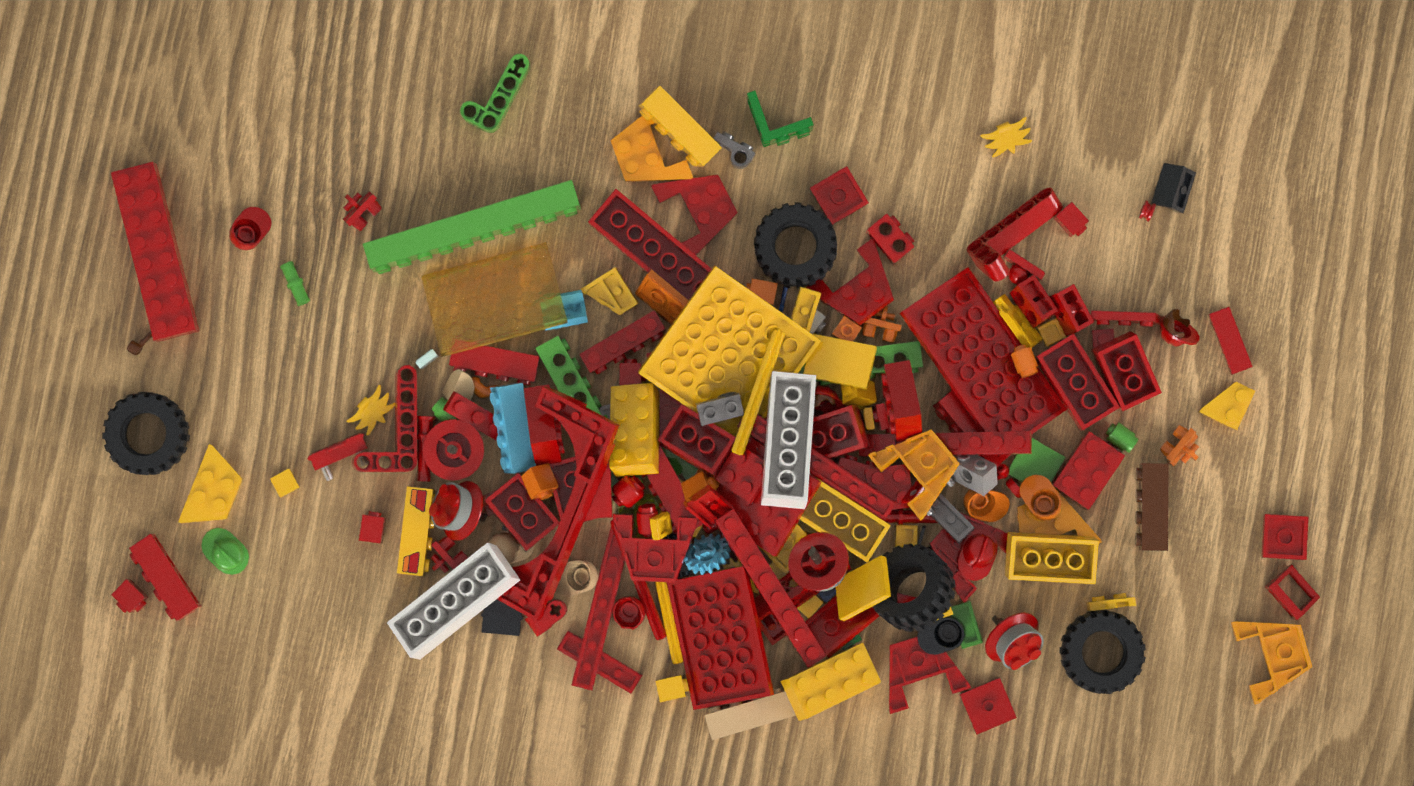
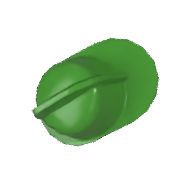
(225, 551)

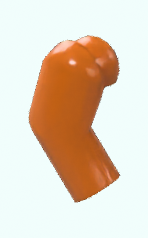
(481, 390)

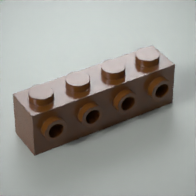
(1153, 506)

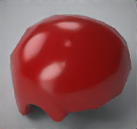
(628, 612)

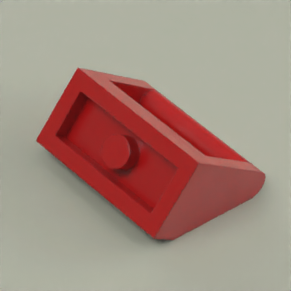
(1282, 597)

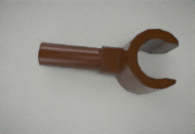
(135, 348)

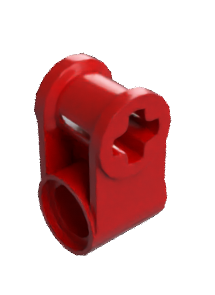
(547, 619)

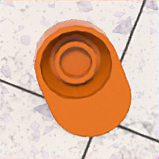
(1040, 497)
(988, 507)

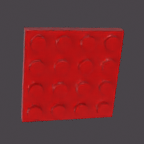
(767, 524)

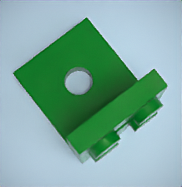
(781, 135)

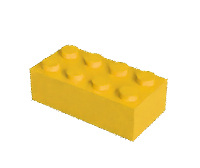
(679, 126)
(636, 441)
(845, 519)
(1051, 558)
(830, 681)

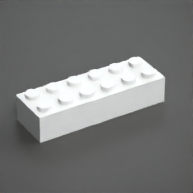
(788, 440)
(453, 601)

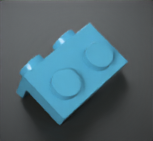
(574, 309)

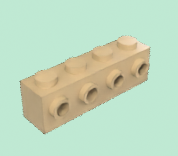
(748, 714)

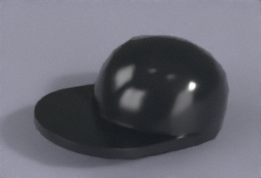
(942, 636)

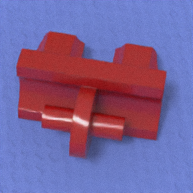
(354, 216)
(442, 548)

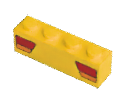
(415, 532)

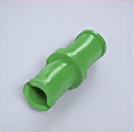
(295, 283)

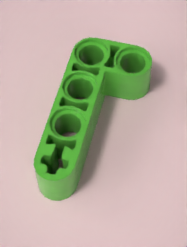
(499, 92)

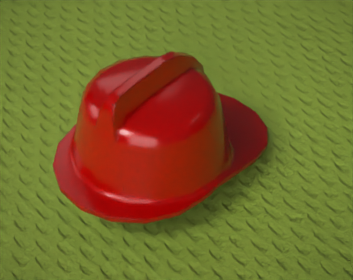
(977, 554)

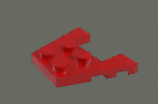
(706, 202)
(864, 293)
(950, 550)
(651, 558)
(911, 664)

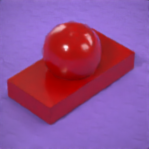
(1021, 268)

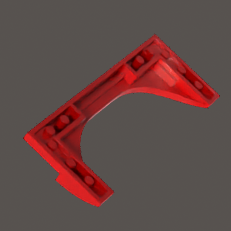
(593, 445)

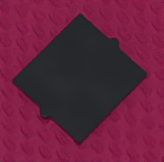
(501, 619)

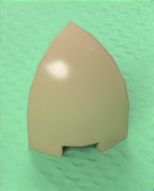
(461, 383)

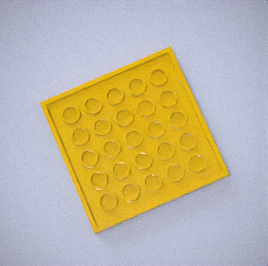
(721, 346)

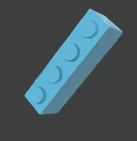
(512, 427)

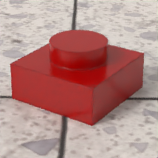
(1101, 336)

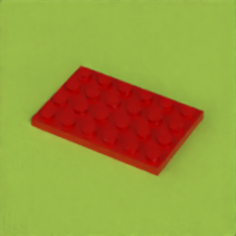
(720, 638)

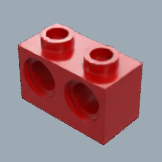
(885, 242)
(1033, 301)

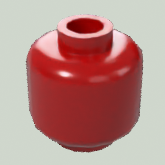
(628, 491)

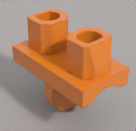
(890, 331)
(1186, 439)

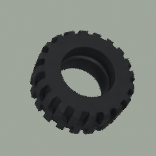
(795, 216)
(116, 433)
(933, 598)
(1131, 660)

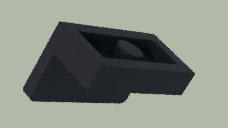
(1174, 187)

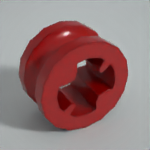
(1147, 211)

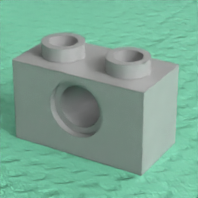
(975, 473)

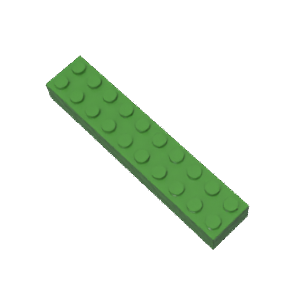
(472, 226)

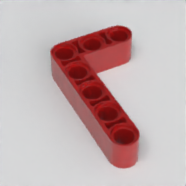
(989, 247)
(400, 430)

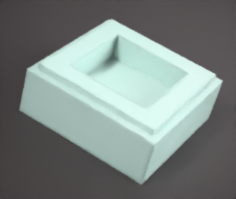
(426, 359)

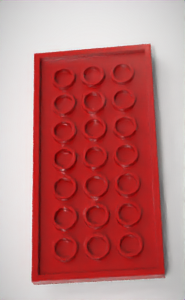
(973, 354)

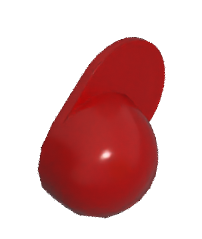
(250, 228)

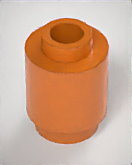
(1024, 361)

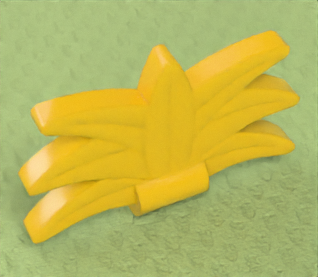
(1007, 137)
(371, 411)

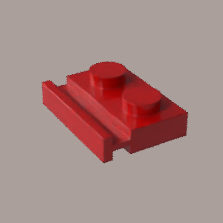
(707, 505)

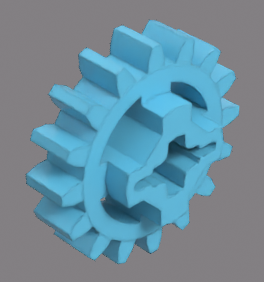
(708, 554)

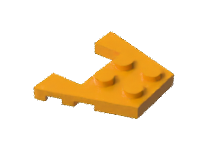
(641, 158)
(927, 461)
(1064, 522)
(1283, 653)

